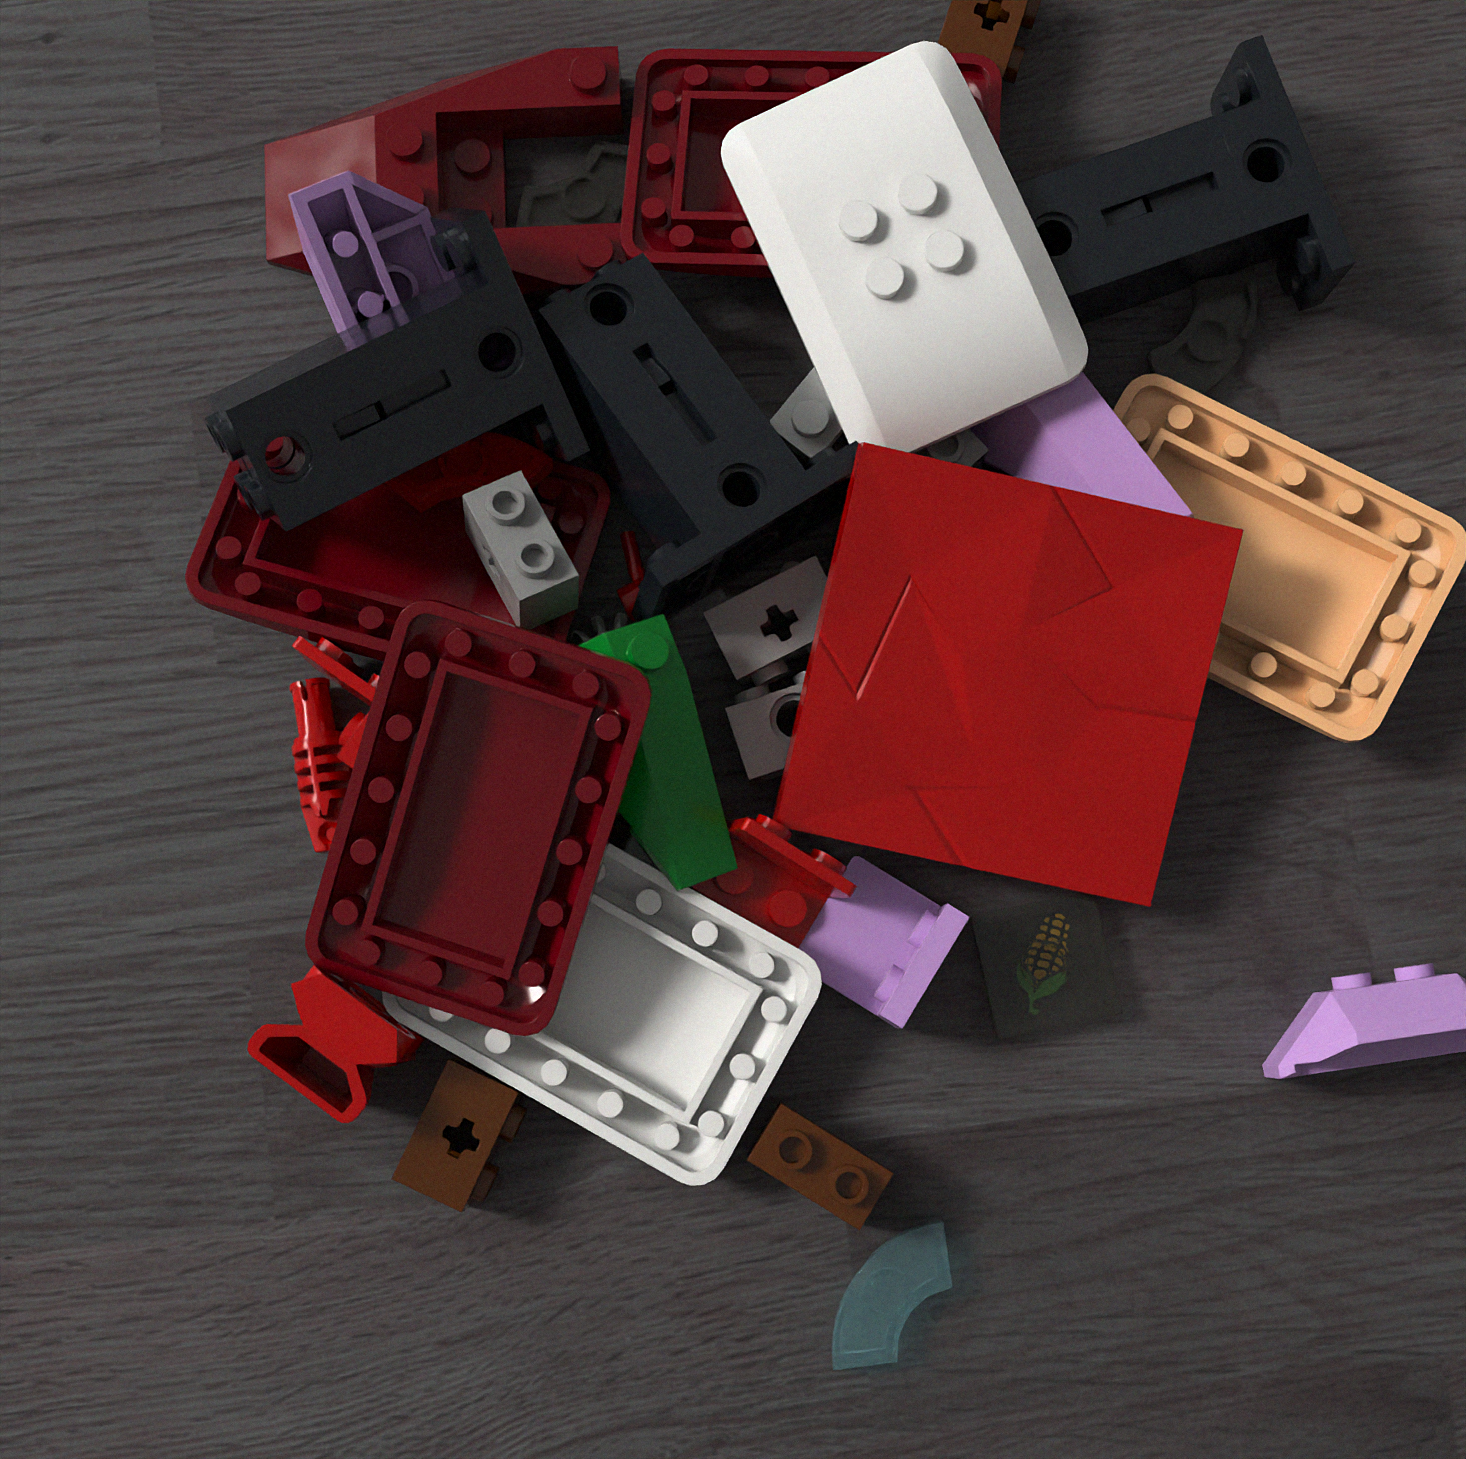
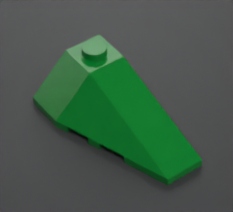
(671, 786)

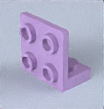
(881, 942)

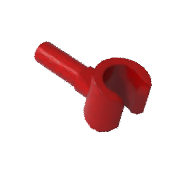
(629, 592)

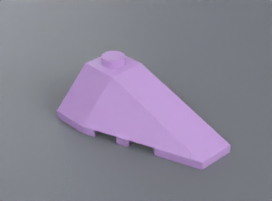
(1077, 445)

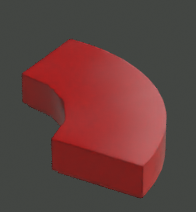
(469, 468)

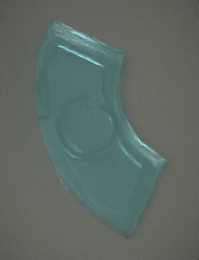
(885, 1293)

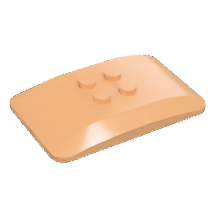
(1330, 563)

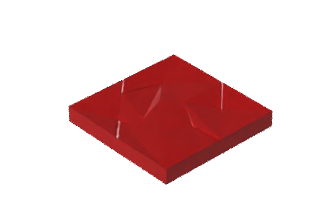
(1005, 674)

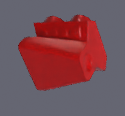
(336, 1046)

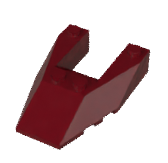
(449, 152)

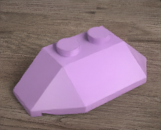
(365, 246)
(1373, 1023)

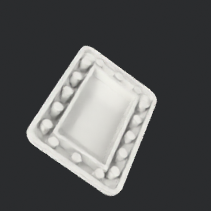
(904, 251)
(660, 1025)

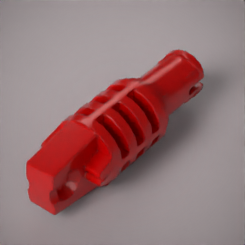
(319, 772)

